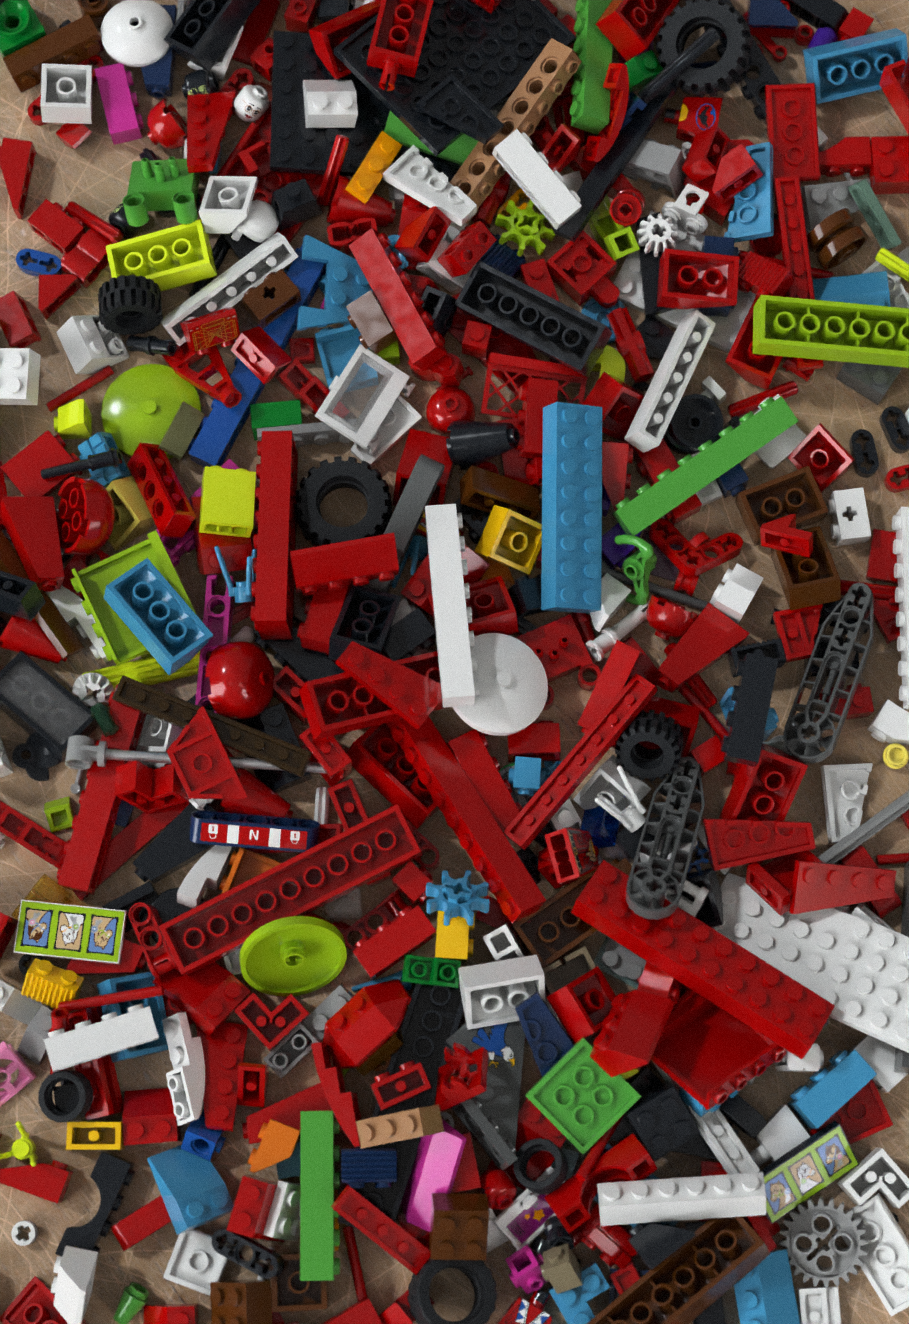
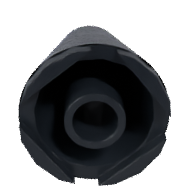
(479, 441)

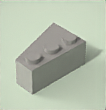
(658, 165)

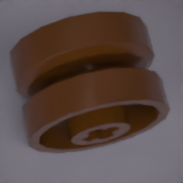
(836, 239)

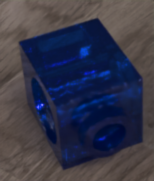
(601, 826)

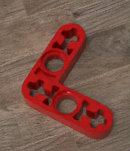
(694, 555)

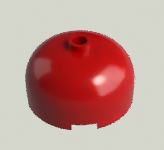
(84, 516)
(240, 680)

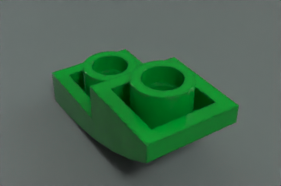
(431, 971)

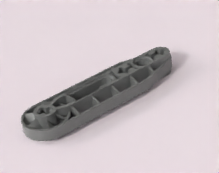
(836, 659)
(651, 879)

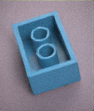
(831, 1088)

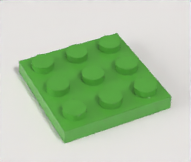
(582, 1097)

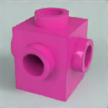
(526, 1269)

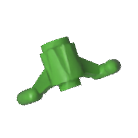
(638, 567)

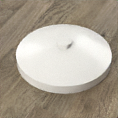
(510, 686)

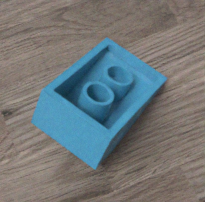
(189, 1188)

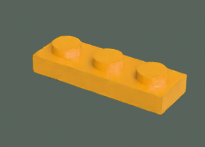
(373, 166)

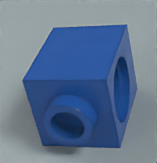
(202, 1141)

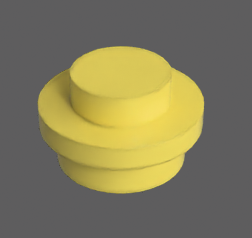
(895, 756)

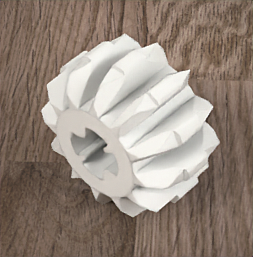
(661, 228)

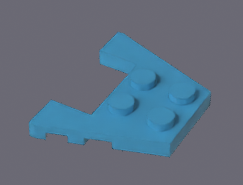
(343, 285)

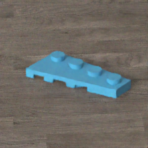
(753, 206)

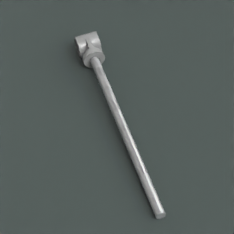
(82, 752)

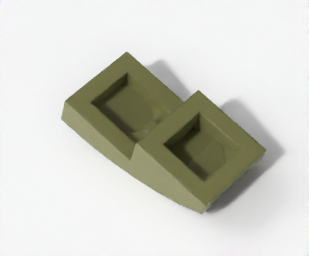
(181, 430)

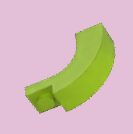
(612, 237)

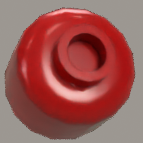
(498, 1187)

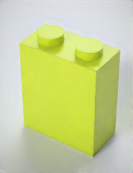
(227, 501)

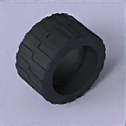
(480, 1278)

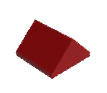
(823, 456)

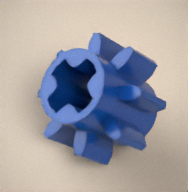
(699, 854)

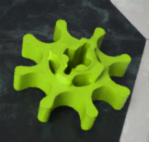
(524, 228)

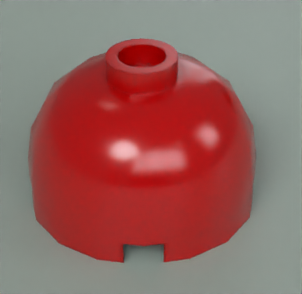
(166, 126)
(448, 406)
(668, 618)

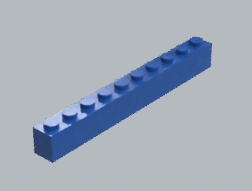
(225, 424)

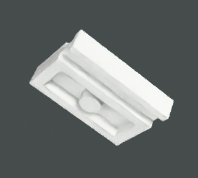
(819, 1305)

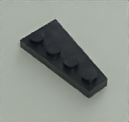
(650, 273)

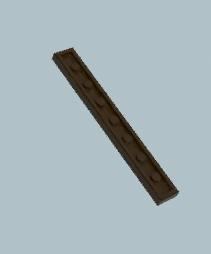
(231, 733)

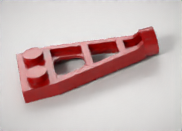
(222, 390)

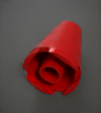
(348, 208)
(30, 639)
(260, 799)

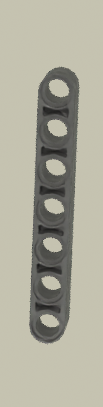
(411, 510)

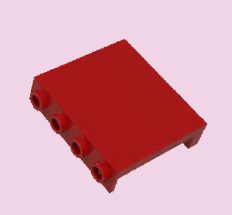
(712, 1051)

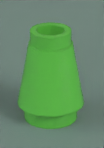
(131, 1302)

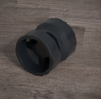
(557, 1234)

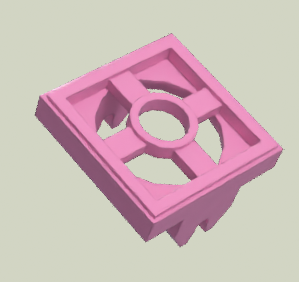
(24, 1076)

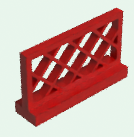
(528, 367)

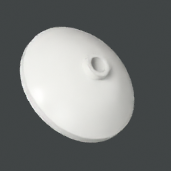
(140, 43)

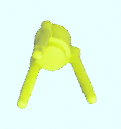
(22, 1148)

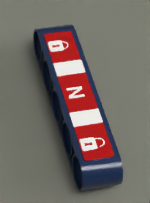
(253, 831)

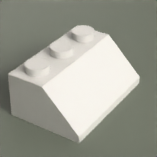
(496, 987)

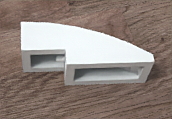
(204, 874)

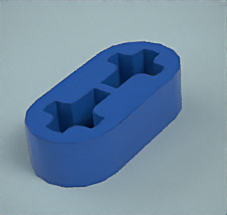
(41, 259)

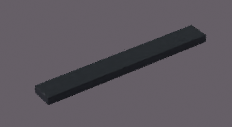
(613, 163)

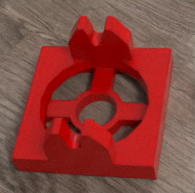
(458, 1090)

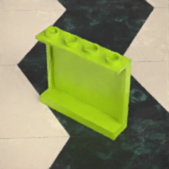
(92, 581)

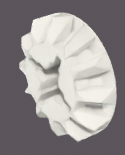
(94, 682)

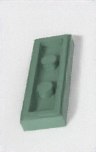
(874, 214)

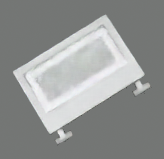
(363, 397)

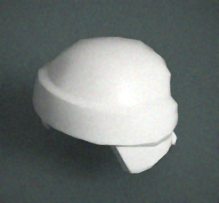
(259, 223)

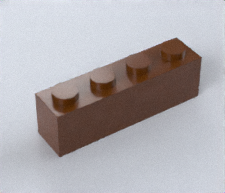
(64, 46)

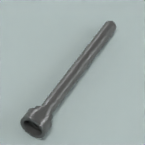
(656, 589)

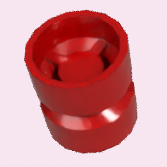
(627, 206)

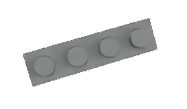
(309, 433)

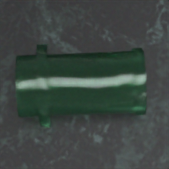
(104, 719)

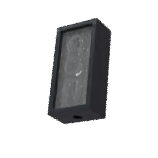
(42, 705)

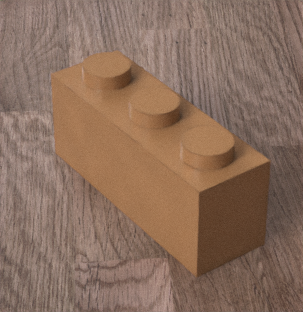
(400, 1126)

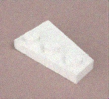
(392, 429)

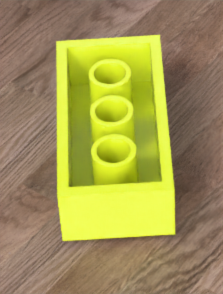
(165, 256)

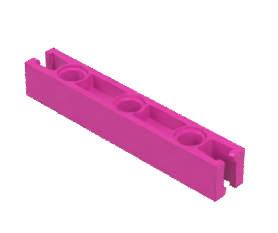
(220, 627)

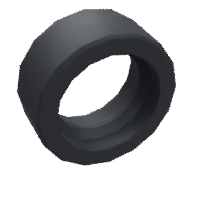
(45, 1096)
(743, 1115)
(560, 1171)

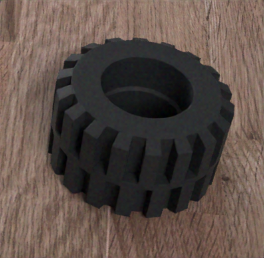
(130, 305)
(650, 762)

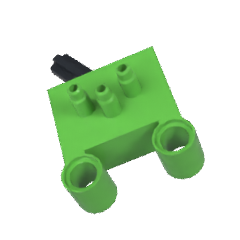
(161, 187)

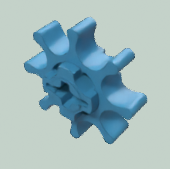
(457, 897)

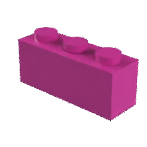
(119, 103)

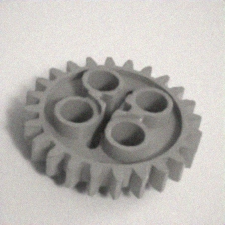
(842, 1258)

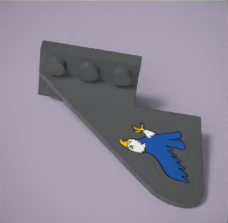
(494, 1113)

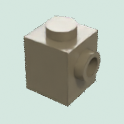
(561, 1268)

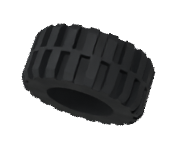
(729, 67)
(335, 476)

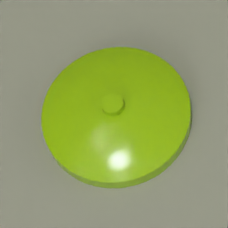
(143, 405)
(293, 956)

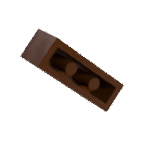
(485, 489)

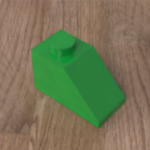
(642, 70)

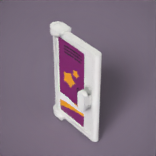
(526, 1221)

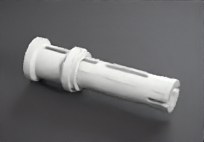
(609, 636)

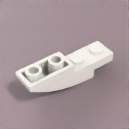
(73, 612)
(188, 1073)

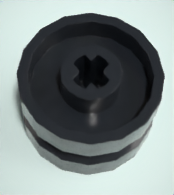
(693, 424)

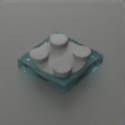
(620, 962)

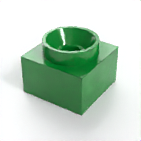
(18, 26)

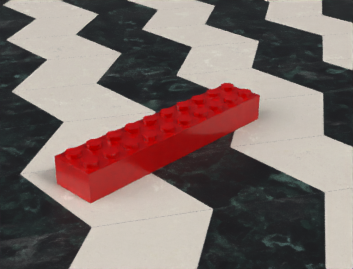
(291, 889)
(707, 964)

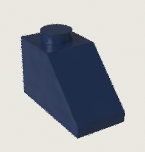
(769, 15)

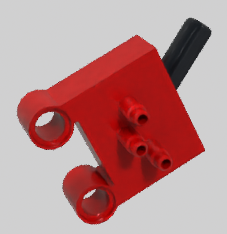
(559, 650)

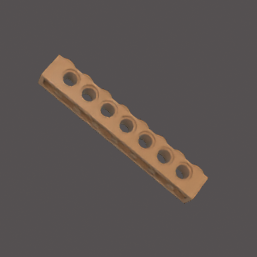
(522, 112)

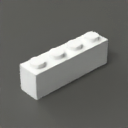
(536, 178)
(101, 1038)

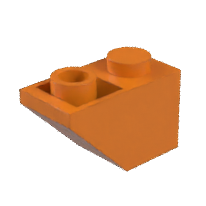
(276, 1145)

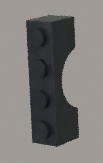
(111, 1176)

